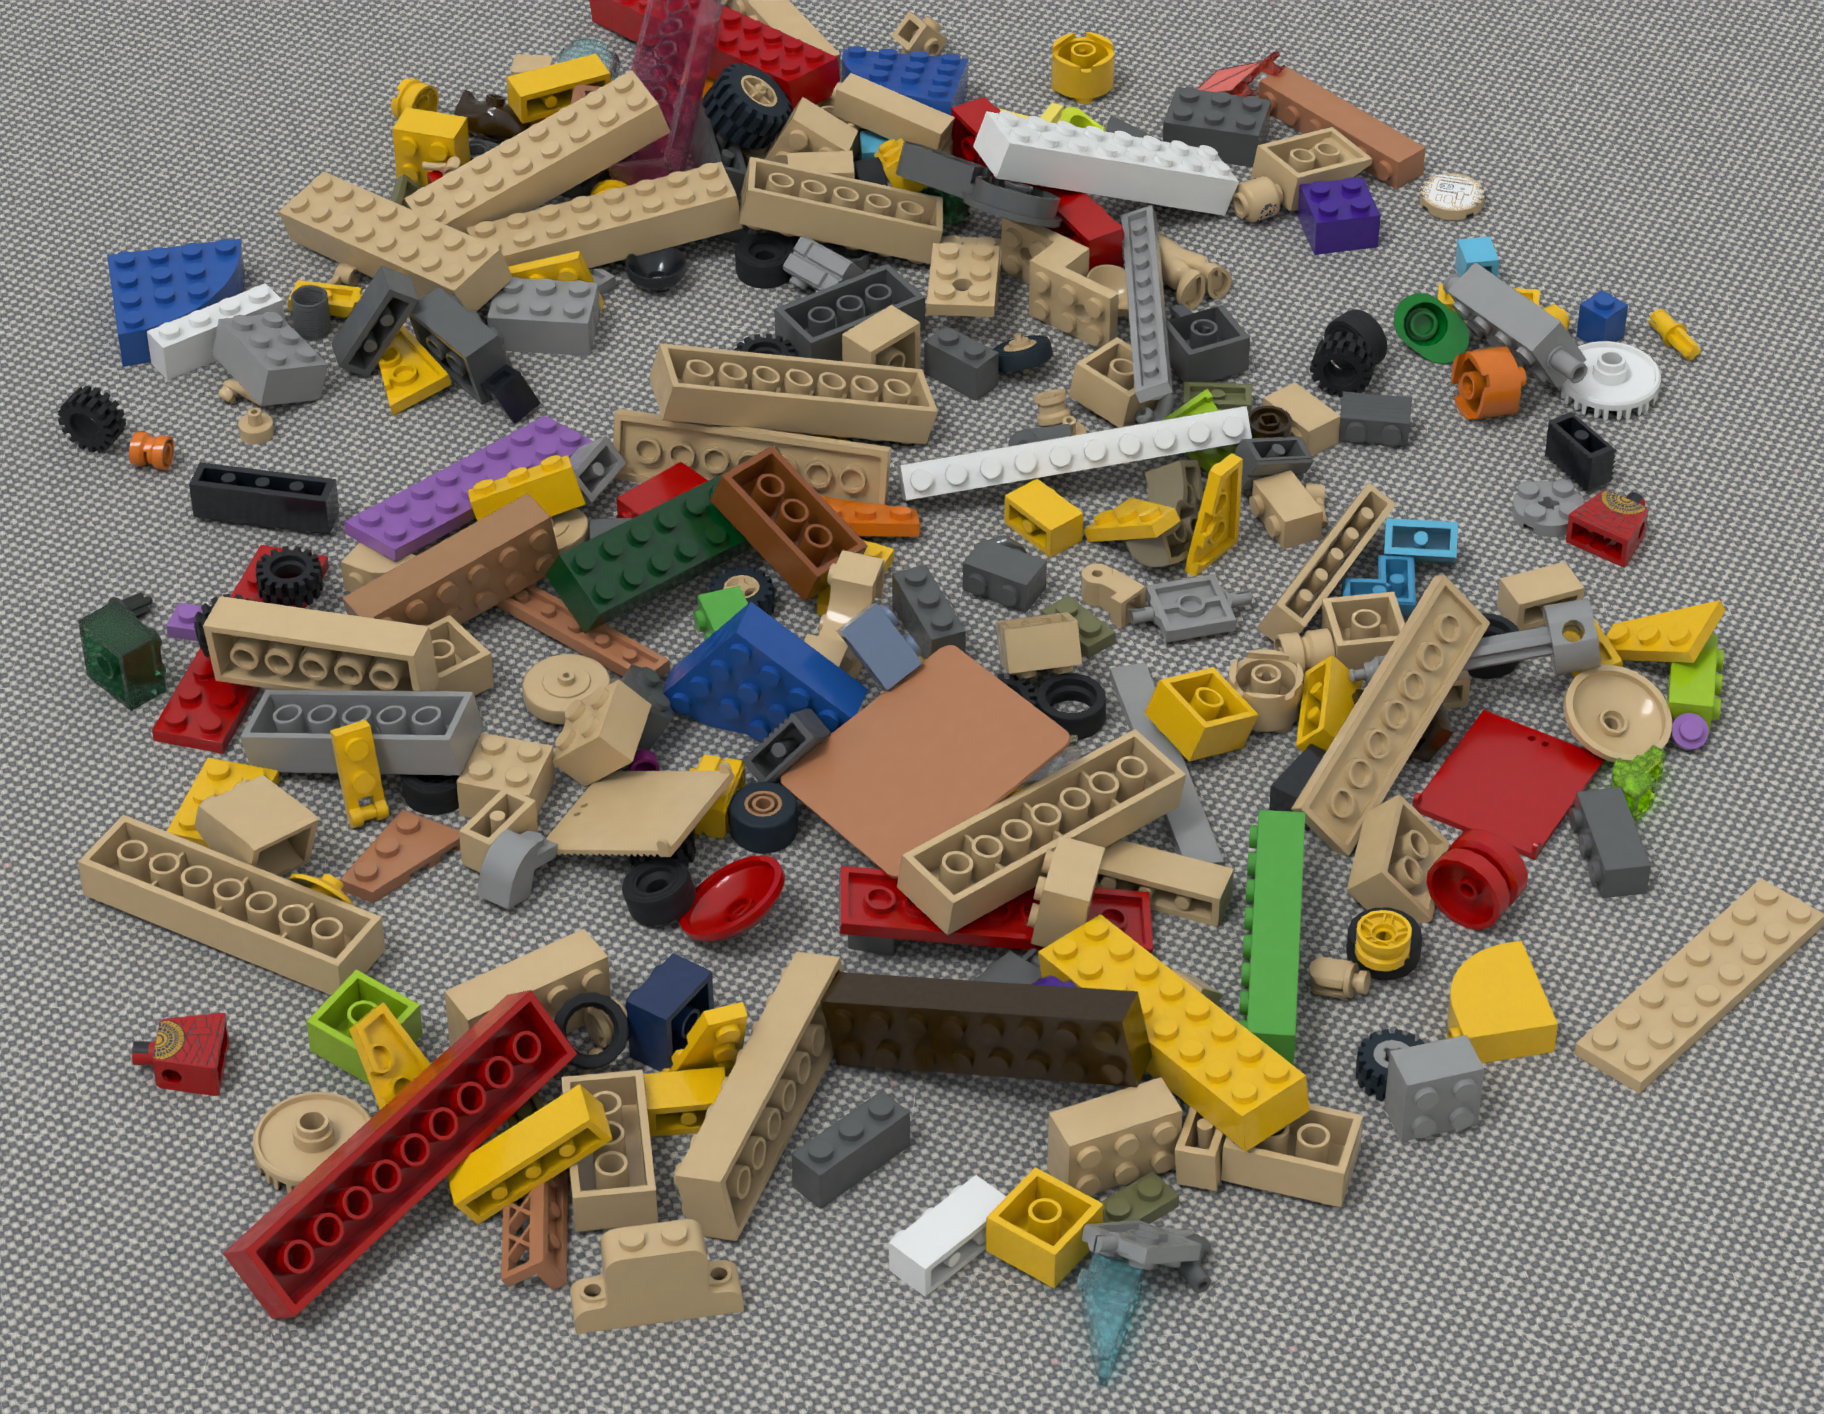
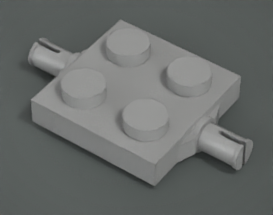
(1190, 608)
(1142, 1243)

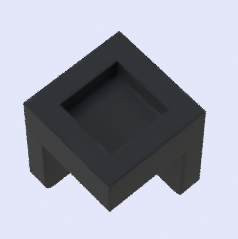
(511, 392)

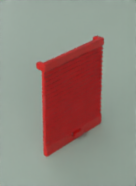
(1508, 783)

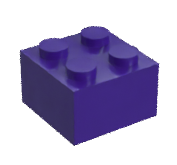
(1338, 215)

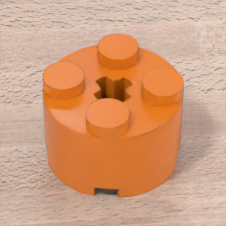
(1487, 383)

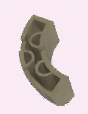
(1177, 487)

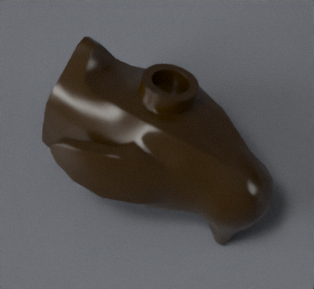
(491, 118)

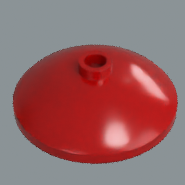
(734, 899)

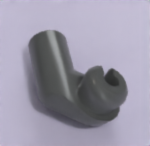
(1192, 1270)

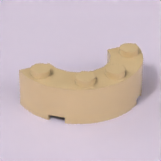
(854, 586)

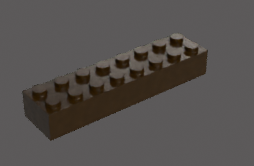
(987, 1028)

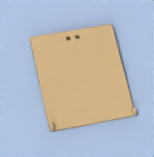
(639, 812)

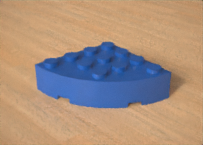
(924, 78)
(167, 285)
(757, 675)

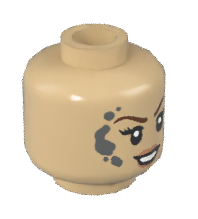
(1257, 199)

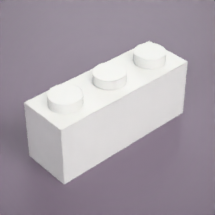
(944, 1237)

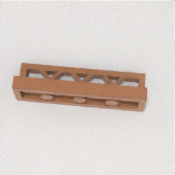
(543, 1237)

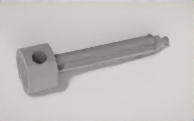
(1532, 643)

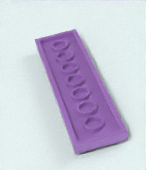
(442, 500)

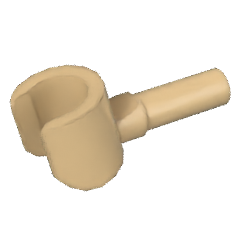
(452, 164)
(345, 275)
(1317, 491)

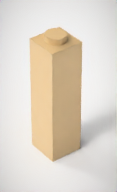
(890, 113)

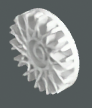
(1616, 380)

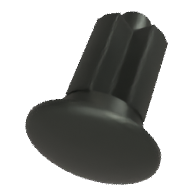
(136, 603)

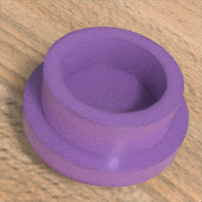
(1689, 731)

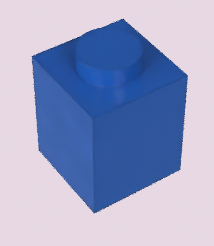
(1602, 318)

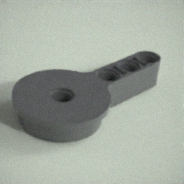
(976, 187)

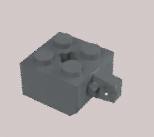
(1206, 344)

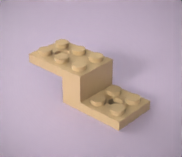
(964, 276)
(1059, 282)

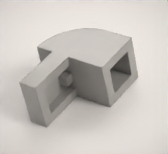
(510, 866)

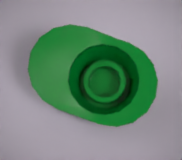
(1431, 328)

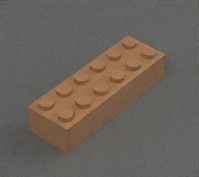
(465, 570)

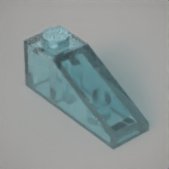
(1108, 1304)

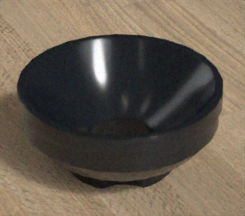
(664, 263)

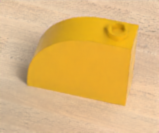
(1501, 1005)

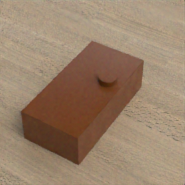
(785, 520)

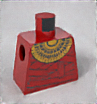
(1609, 526)
(187, 1053)

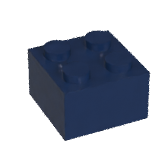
(666, 1010)

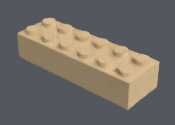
(840, 210)
(316, 649)

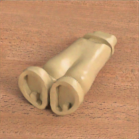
(1191, 274)

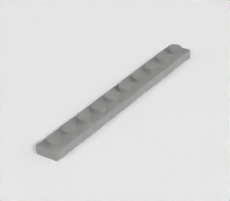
(1146, 305)

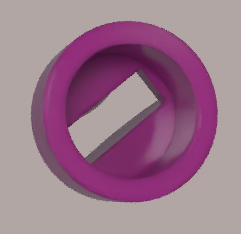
(644, 761)

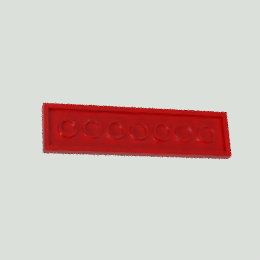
(209, 711)
(877, 908)

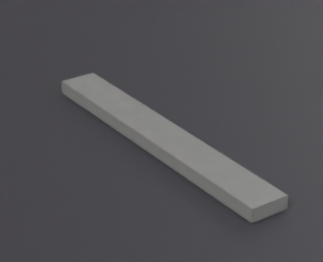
(1188, 822)

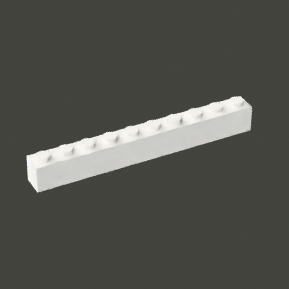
(1074, 453)

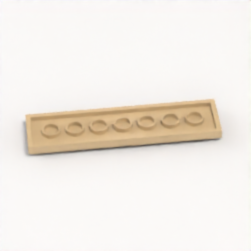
(829, 465)
(1391, 714)
(1699, 985)

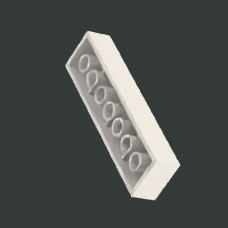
(1105, 163)

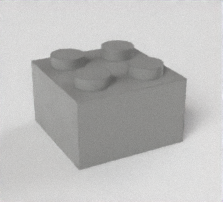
(1434, 1088)

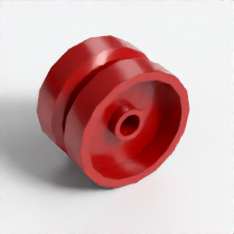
(1477, 879)

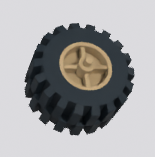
(747, 106)

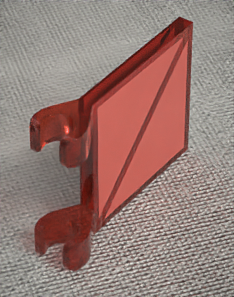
(1237, 78)

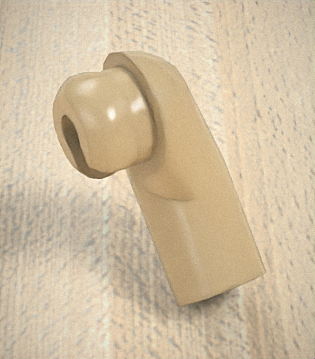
(231, 389)

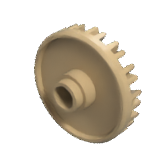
(303, 1134)

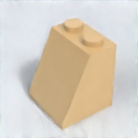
(258, 826)

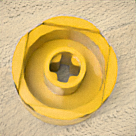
(1082, 66)

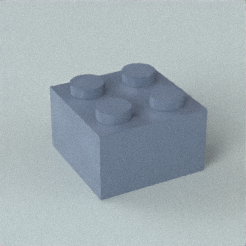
(880, 645)

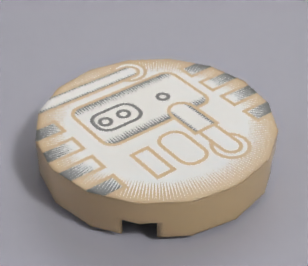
(1452, 196)

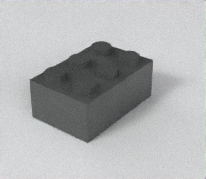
(1218, 120)
(459, 341)

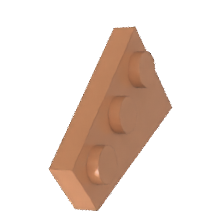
(396, 853)

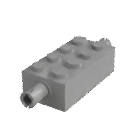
(1516, 322)

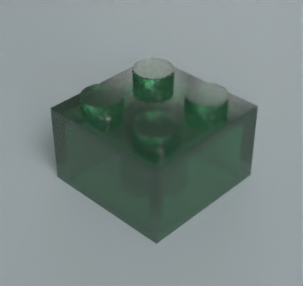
(122, 655)

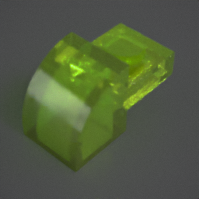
(1639, 779)

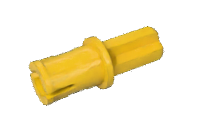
(1674, 334)

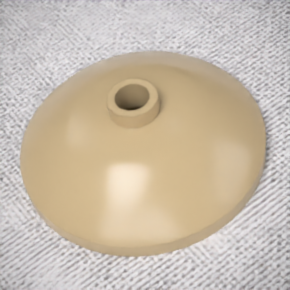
(1617, 700)

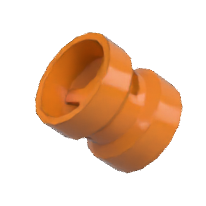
(151, 450)

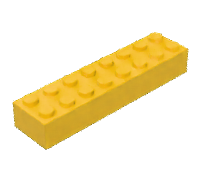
(1193, 1042)

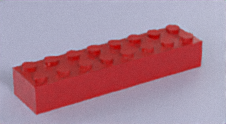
(1080, 215)

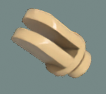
(1337, 978)

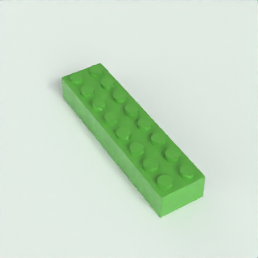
(1274, 928)

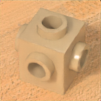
(919, 35)

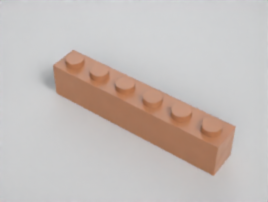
(1314, 108)

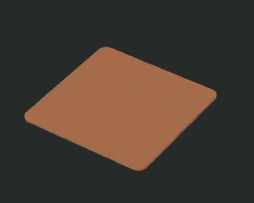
(924, 758)

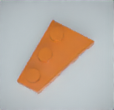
(877, 519)

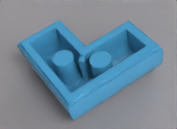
(1394, 575)

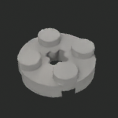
(1534, 498)

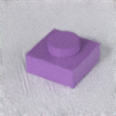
(182, 622)

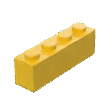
(529, 1154)

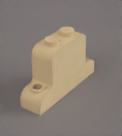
(654, 1278)

